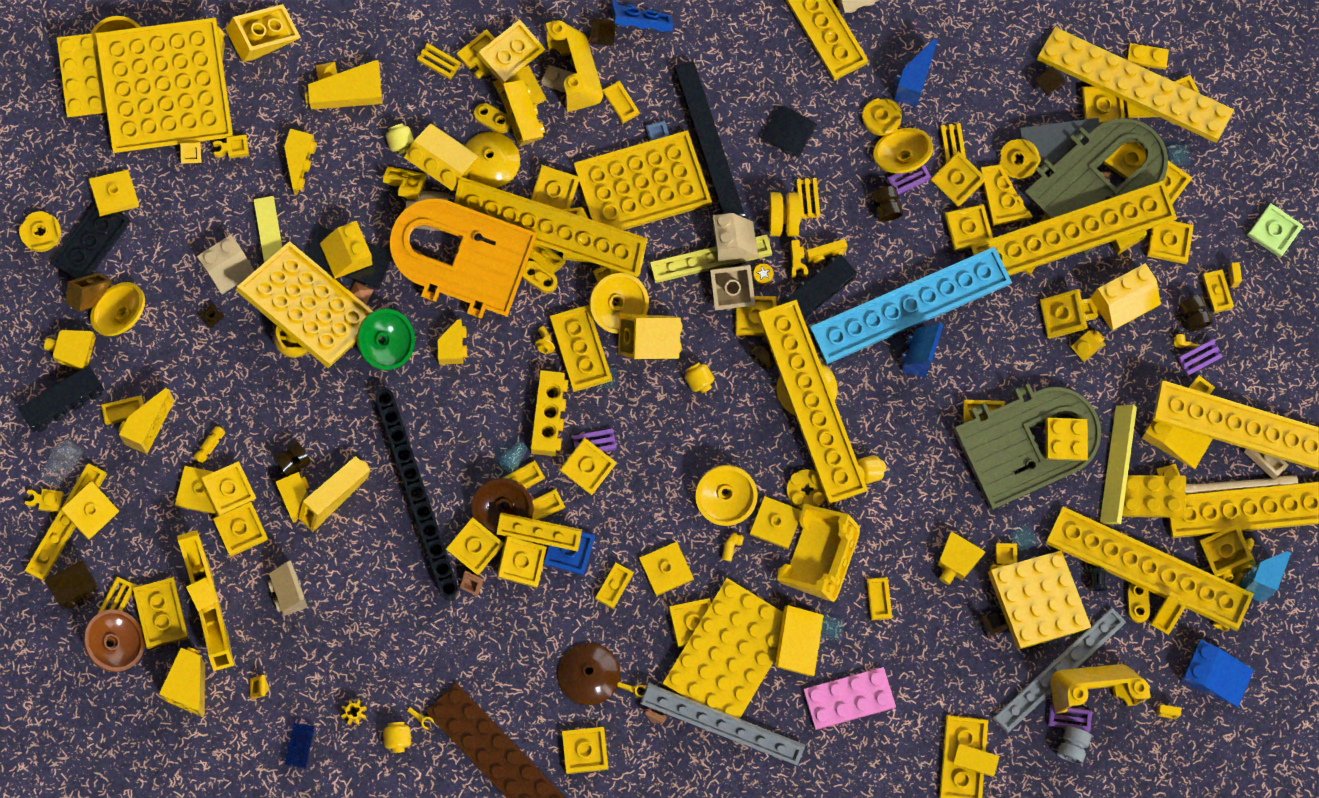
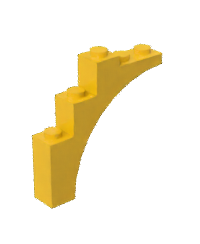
(212, 622)

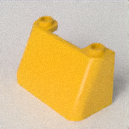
(583, 87)
(821, 552)
(1072, 685)

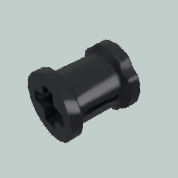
(1094, 572)

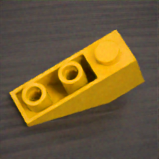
(298, 151)

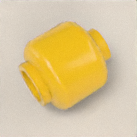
(699, 377)
(872, 468)
(397, 737)

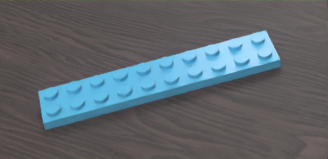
(910, 305)

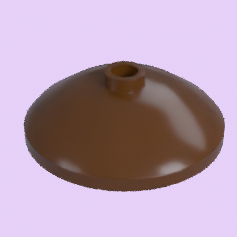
(489, 498)
(588, 688)

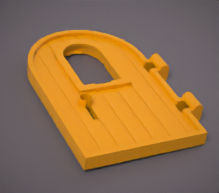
(479, 268)

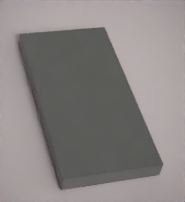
(1054, 139)

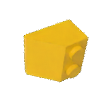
(346, 250)

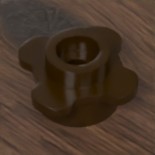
(211, 321)

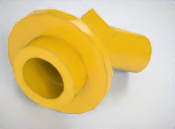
(545, 342)

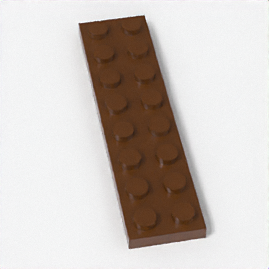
(489, 747)

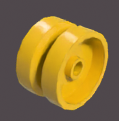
(784, 214)

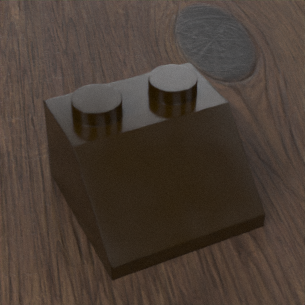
(72, 585)

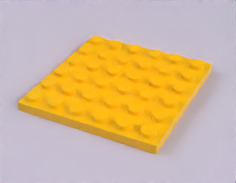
(164, 85)

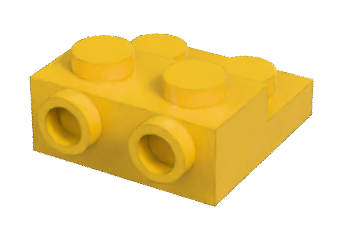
(1228, 553)

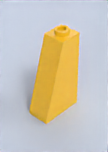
(346, 89)
(333, 493)

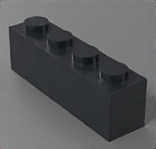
(822, 285)
(61, 399)

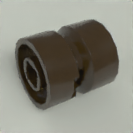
(887, 204)
(1195, 312)
(762, 355)
(284, 460)

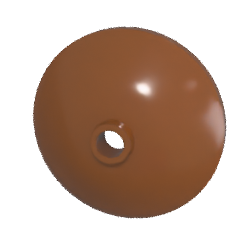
(124, 635)

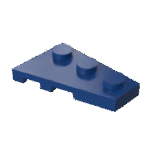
(645, 19)

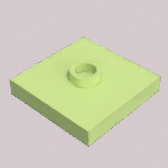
(1275, 230)

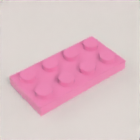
(849, 698)

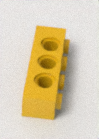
(549, 382)

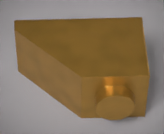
(86, 291)

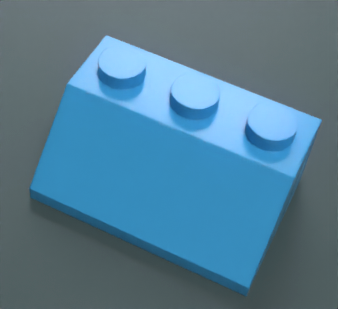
(1265, 577)

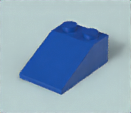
(911, 82)
(921, 349)
(1217, 673)

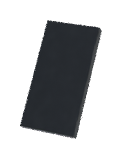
(89, 243)
(370, 275)

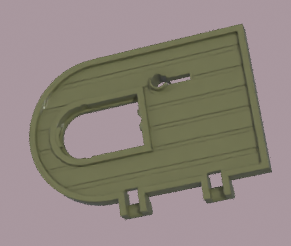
(1079, 182)
(1006, 443)

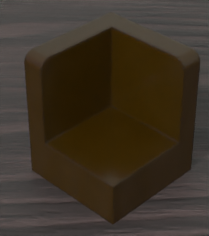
(602, 32)
(1049, 81)
(993, 625)

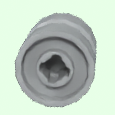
(1074, 745)

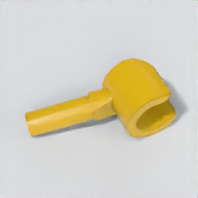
(1180, 342)
(632, 689)
(419, 717)

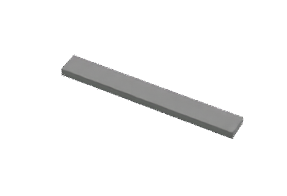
(1069, 659)
(722, 724)

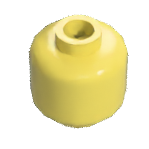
(399, 138)

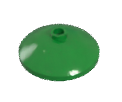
(396, 335)

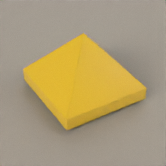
(326, 70)
(258, 687)

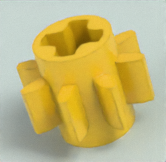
(359, 714)

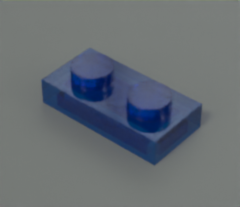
(299, 745)

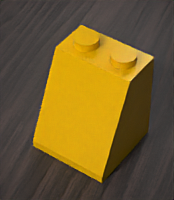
(649, 336)
(186, 682)

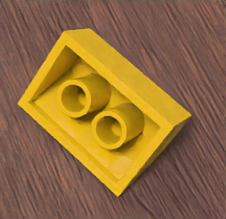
(521, 112)
(441, 156)
(1127, 297)

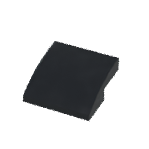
(789, 131)

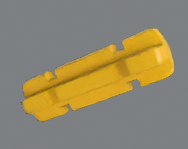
(209, 444)

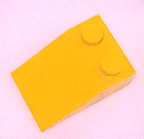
(261, 32)
(145, 422)
(1178, 443)

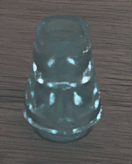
(512, 458)

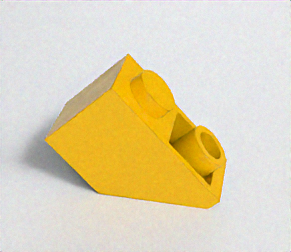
(451, 345)

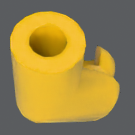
(729, 545)

